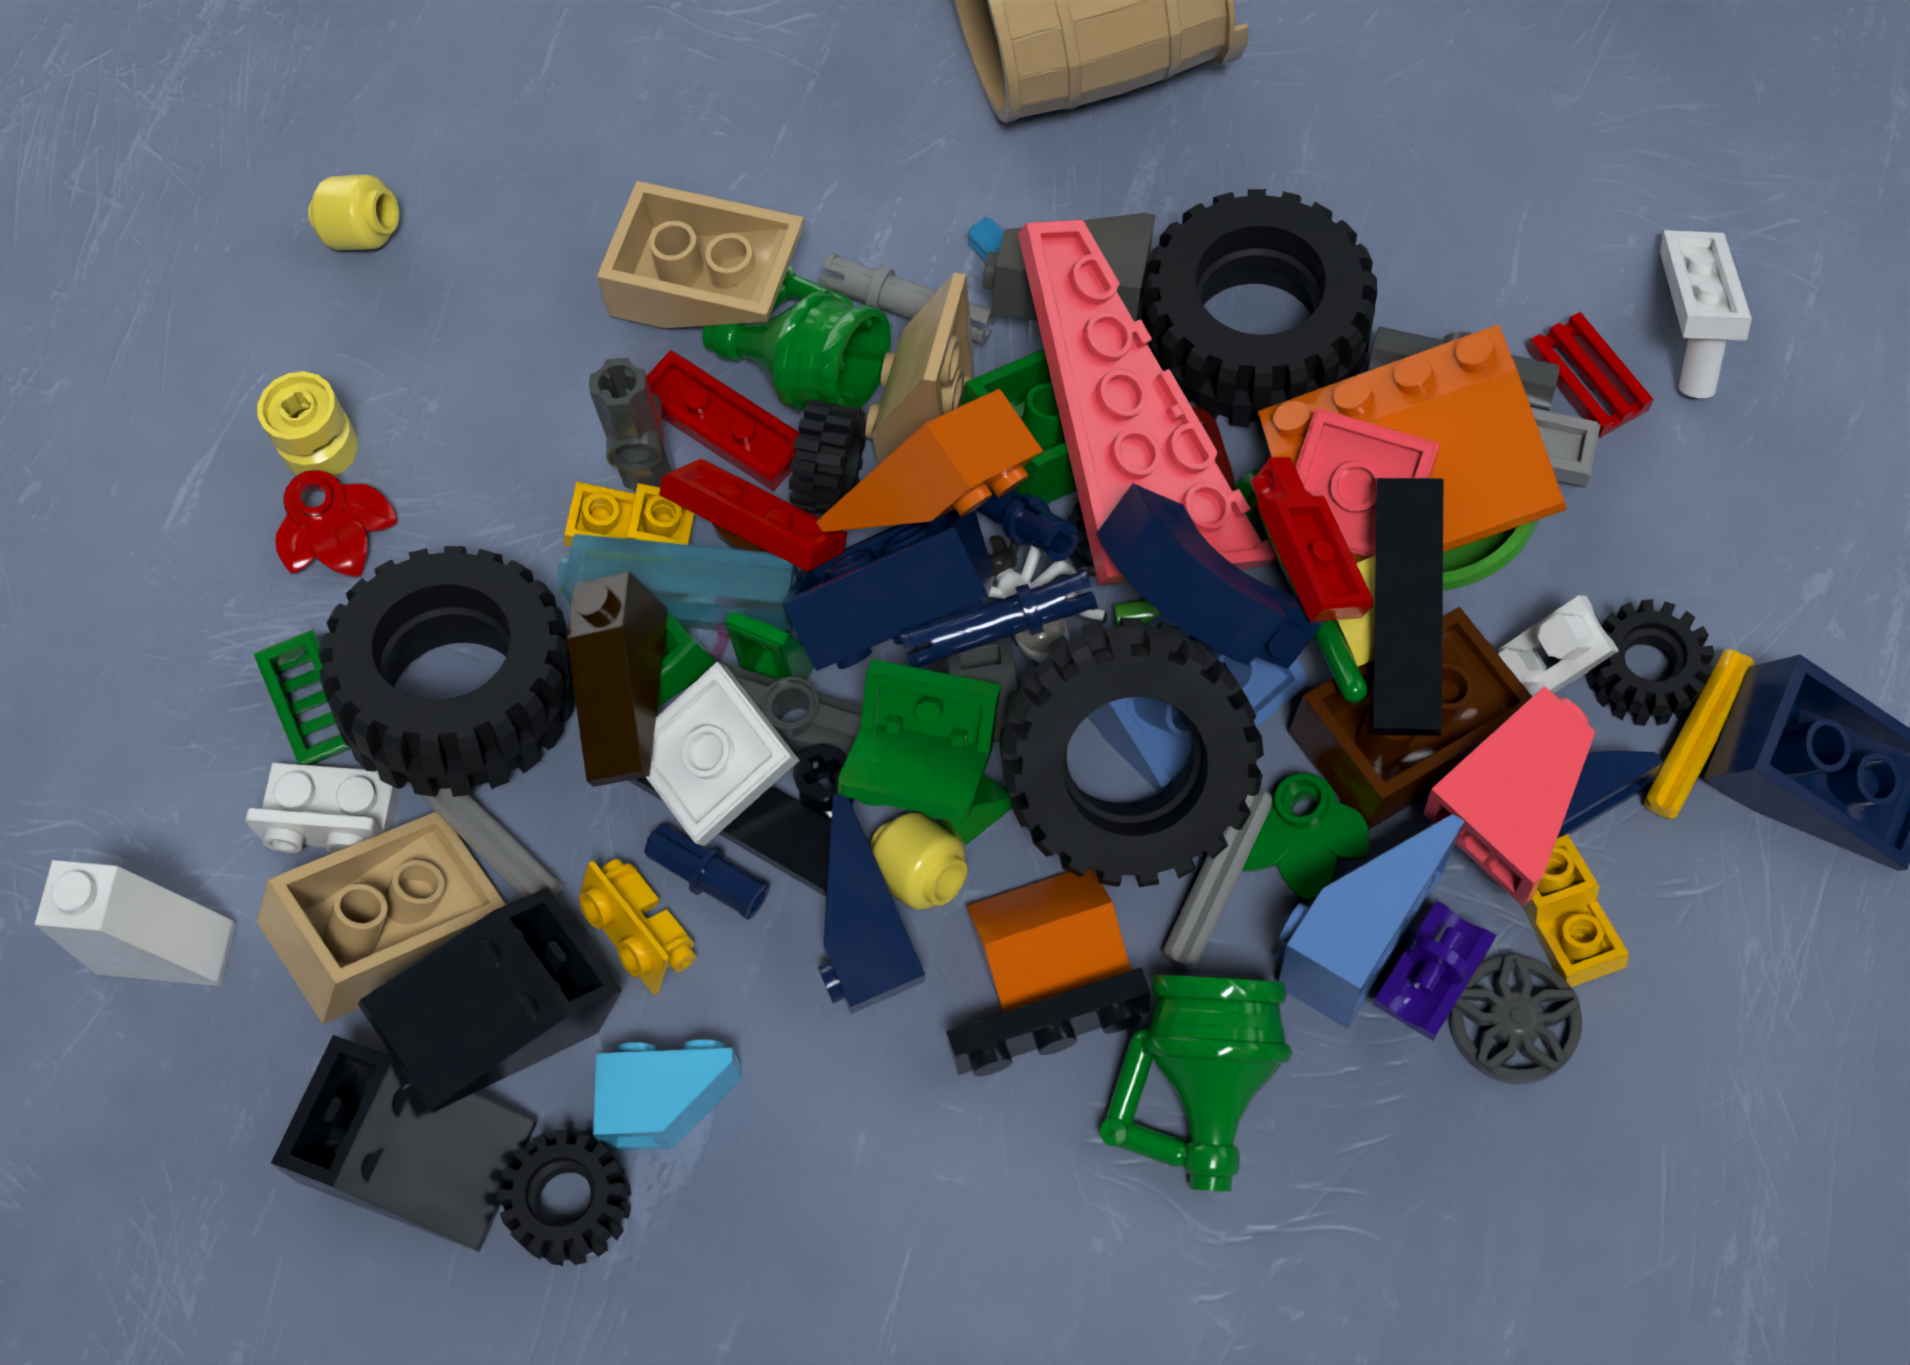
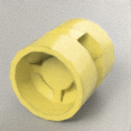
(307, 424)

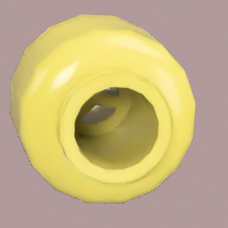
(353, 212)
(919, 861)

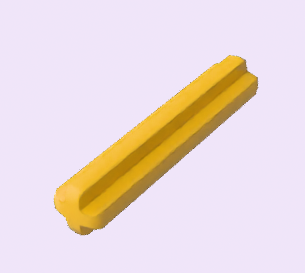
(1698, 735)

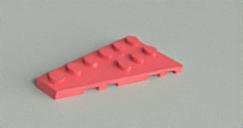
(1118, 406)

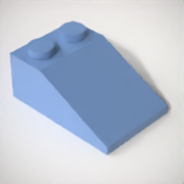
(1357, 923)

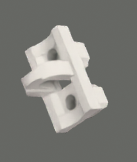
(1567, 634)

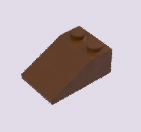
(1394, 771)

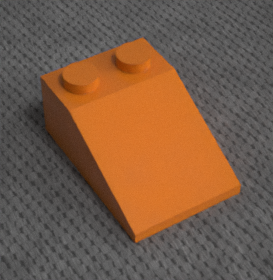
(942, 468)

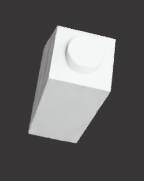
(132, 926)

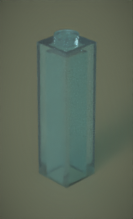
(689, 580)

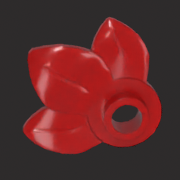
(334, 529)

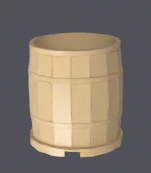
(1081, 51)

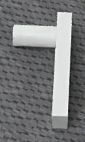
(1706, 303)

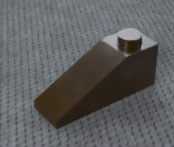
(616, 674)

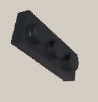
(1050, 1023)

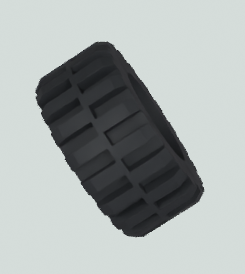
(1267, 244)
(436, 604)
(1147, 833)

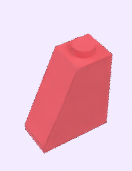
(1517, 791)

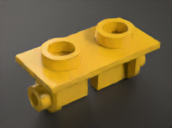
(616, 902)

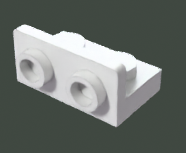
(322, 807)

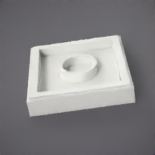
(715, 754)

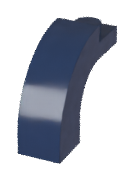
(1197, 587)

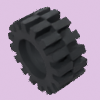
(826, 455)
(1673, 637)
(532, 1173)

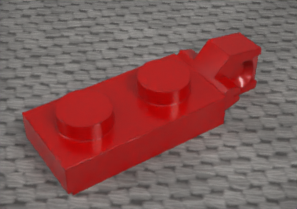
(1310, 545)

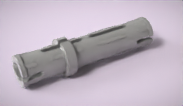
(892, 293)

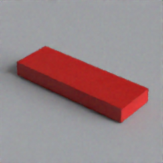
(723, 420)
(752, 514)

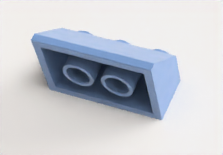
(1157, 737)

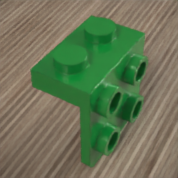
(921, 741)

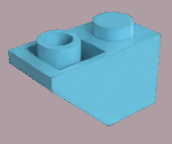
(659, 1096)

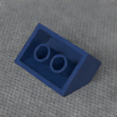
(889, 586)

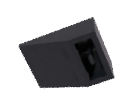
(492, 1001)
(380, 1147)

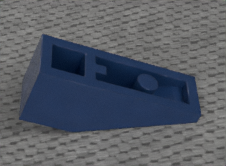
(862, 930)

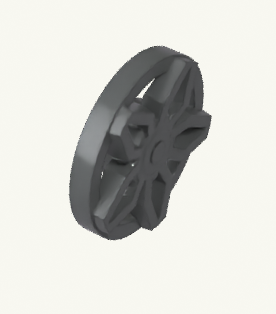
(1517, 1020)

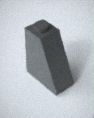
(1121, 239)

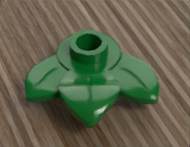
(1310, 844)

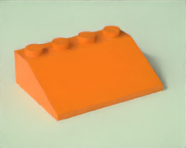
(1467, 402)

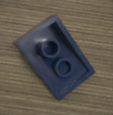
(1818, 760)

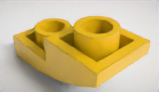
(626, 515)
(1572, 922)

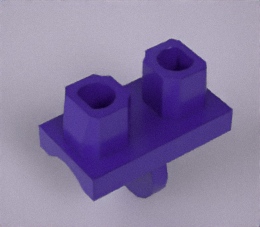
(1434, 970)

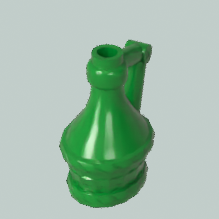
(813, 349)
(1216, 1050)

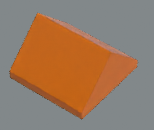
(1048, 938)

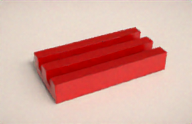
(1599, 370)

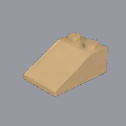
(695, 259)
(926, 370)
(373, 911)

